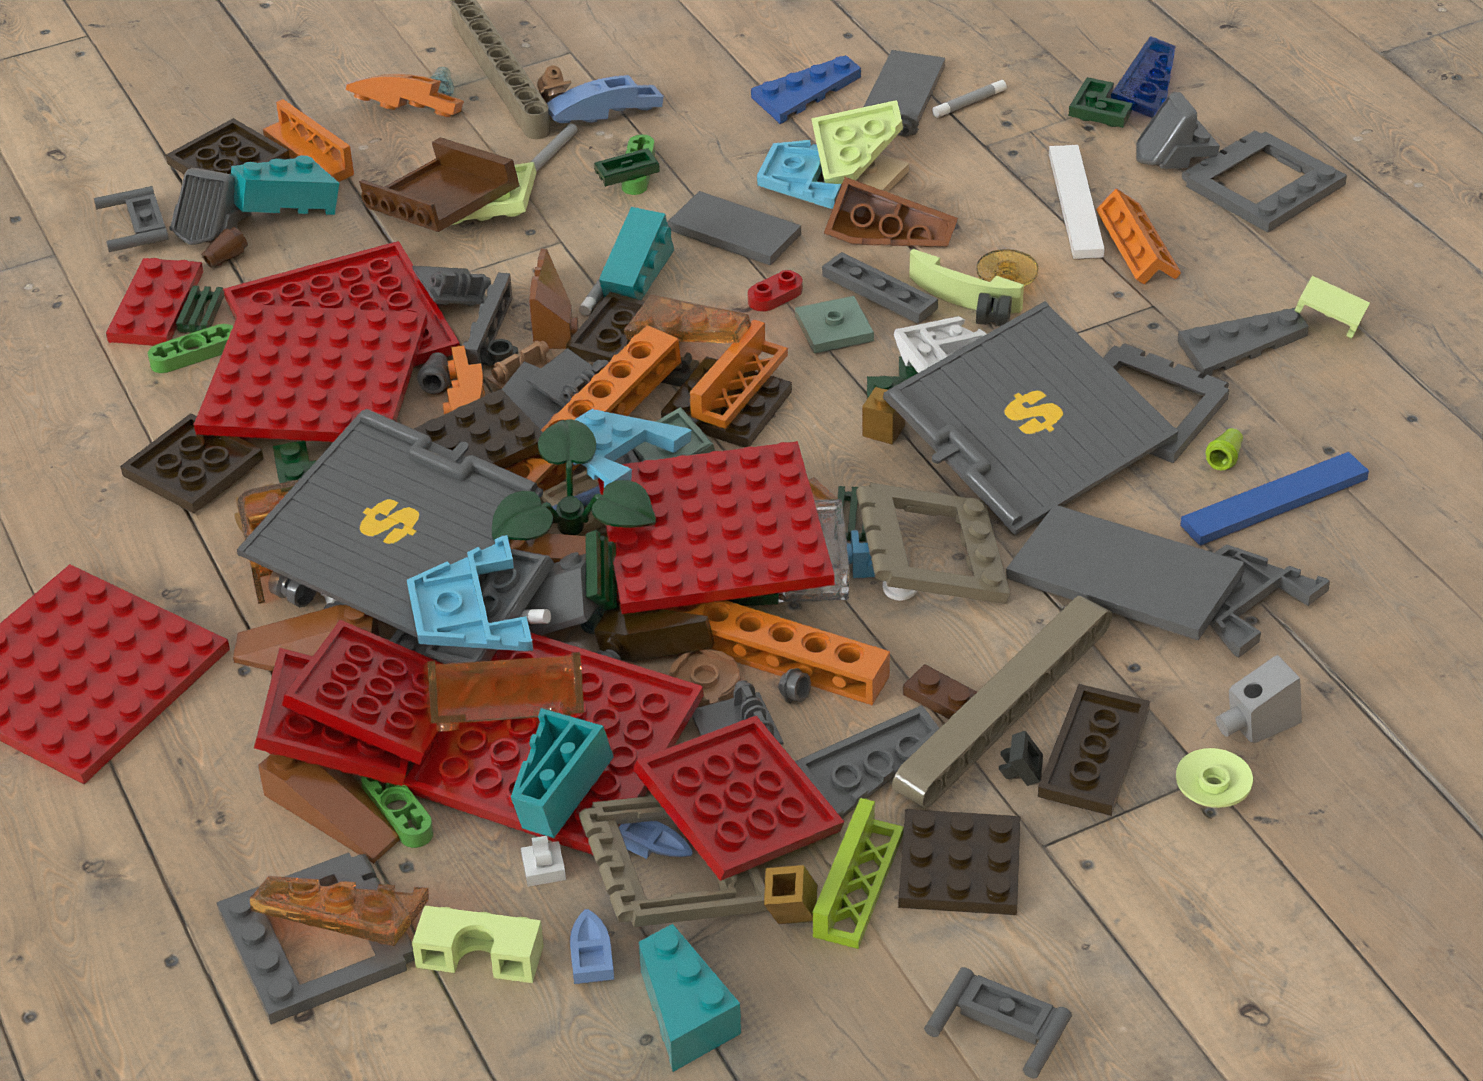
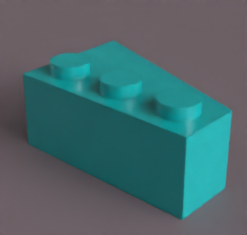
(284, 184)
(637, 254)
(559, 771)
(687, 997)

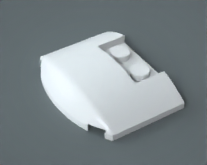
(933, 341)

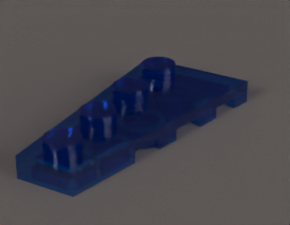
(1147, 78)

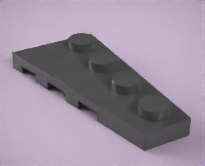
(1232, 340)

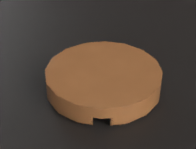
(710, 669)

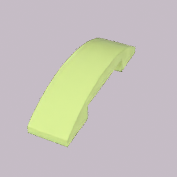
(959, 287)

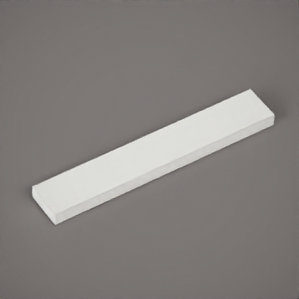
(1076, 202)

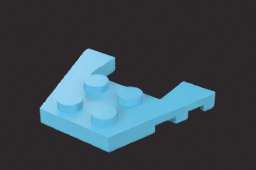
(794, 171)
(620, 434)
(451, 606)

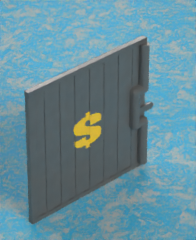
(1030, 416)
(379, 514)

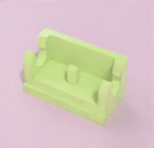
(1333, 303)

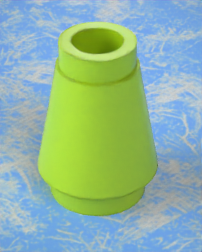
(1224, 450)

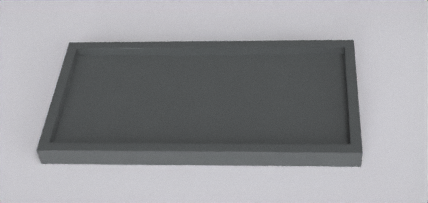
(1126, 571)

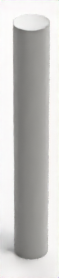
(554, 146)

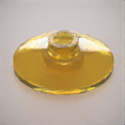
(1009, 265)

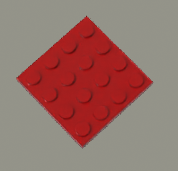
(367, 691)
(307, 740)
(738, 797)

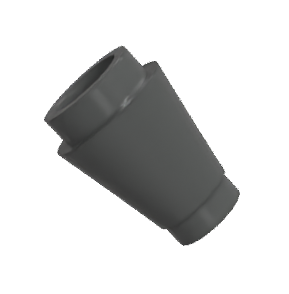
(434, 374)

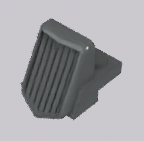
(1174, 136)
(205, 206)

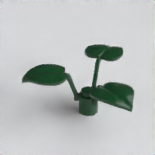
(569, 442)

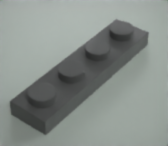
(880, 287)
(490, 319)

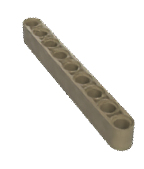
(501, 68)
(1001, 702)

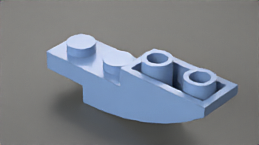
(595, 98)

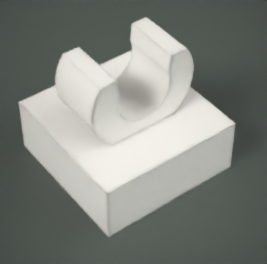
(543, 862)

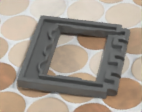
(1280, 206)
(1213, 390)
(269, 967)

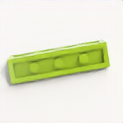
(845, 868)

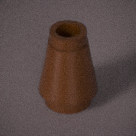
(225, 247)

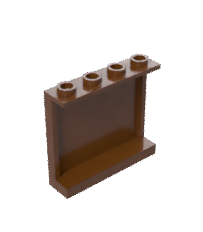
(444, 188)

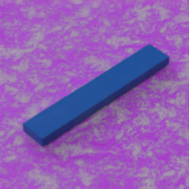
(1274, 498)

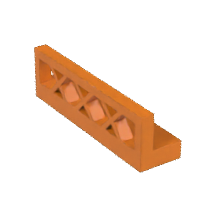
(310, 139)
(1136, 237)
(728, 375)

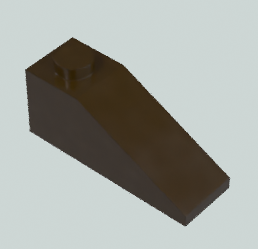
(652, 633)

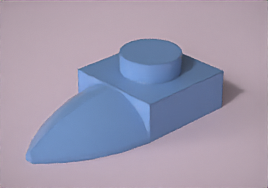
(655, 838)
(590, 949)

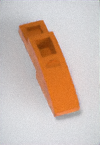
(397, 89)
(468, 381)

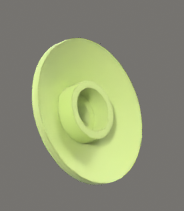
(1214, 777)

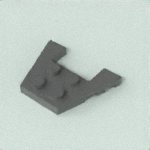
(1255, 584)

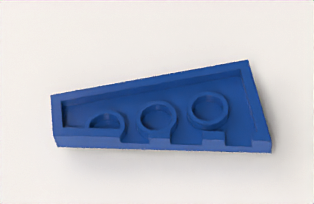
(800, 88)

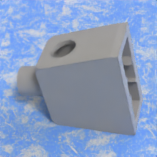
(1263, 702)

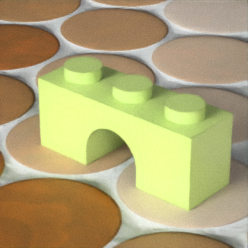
(450, 933)

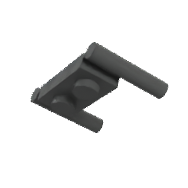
(144, 216)
(1003, 1010)

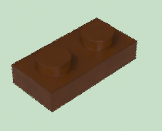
(937, 691)

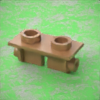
(552, 83)
(504, 370)

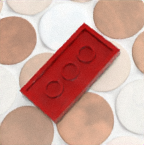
(154, 301)

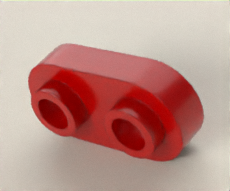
(775, 291)

